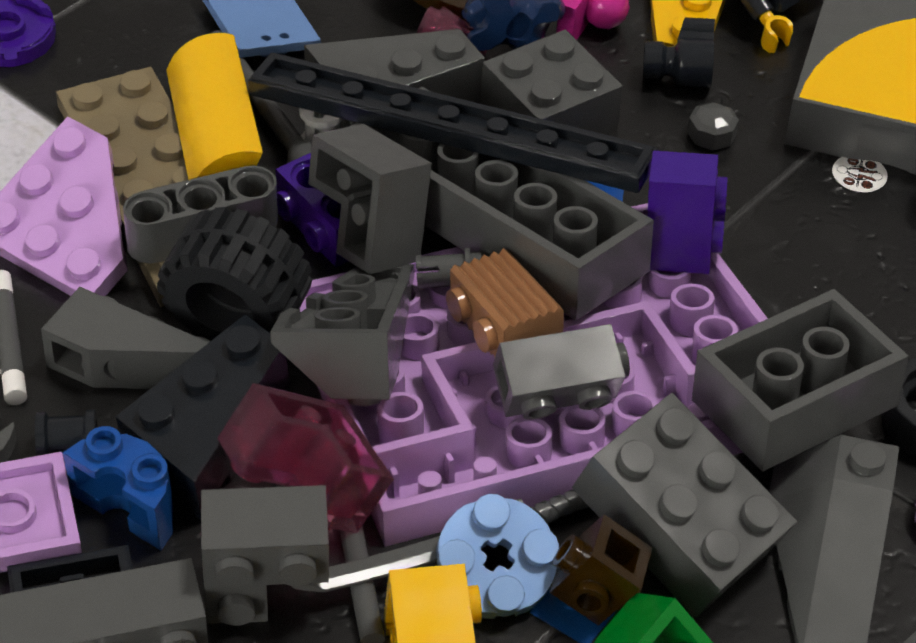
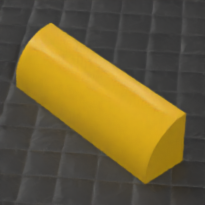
(212, 106)

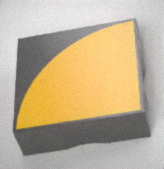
(859, 84)

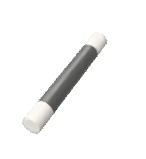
(10, 349)

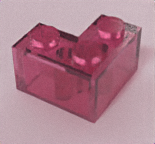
(306, 443)

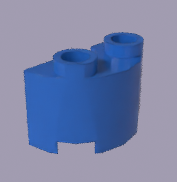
(125, 474)

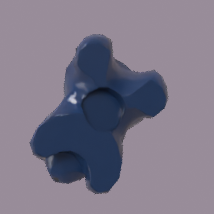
(510, 21)

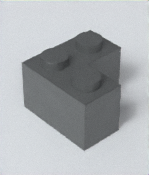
(379, 194)
(260, 541)

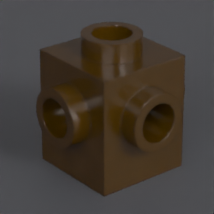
(600, 569)

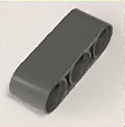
(160, 214)

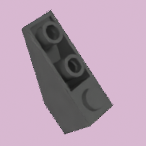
(113, 344)

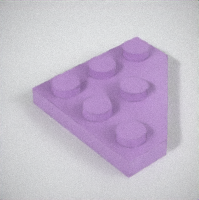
(65, 213)

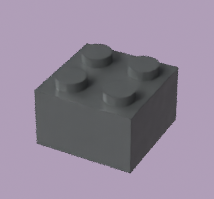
(554, 83)

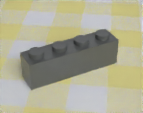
(120, 607)

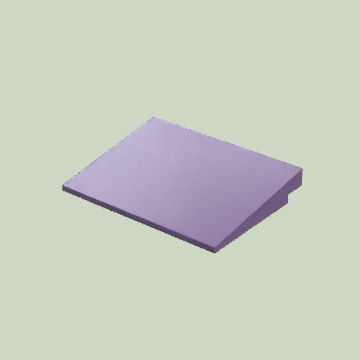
(446, 418)

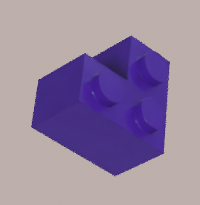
(687, 211)

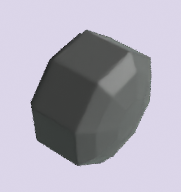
(713, 126)

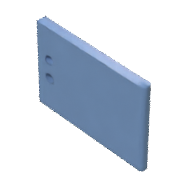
(263, 25)

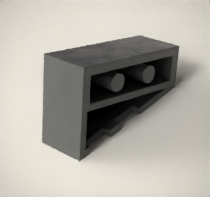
(433, 60)

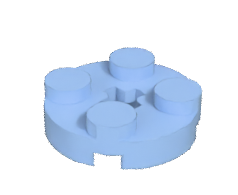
(522, 532)

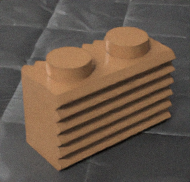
(501, 301)

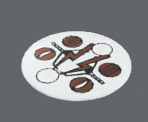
(859, 174)

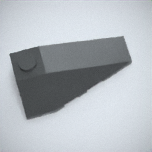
(351, 335)
(836, 547)

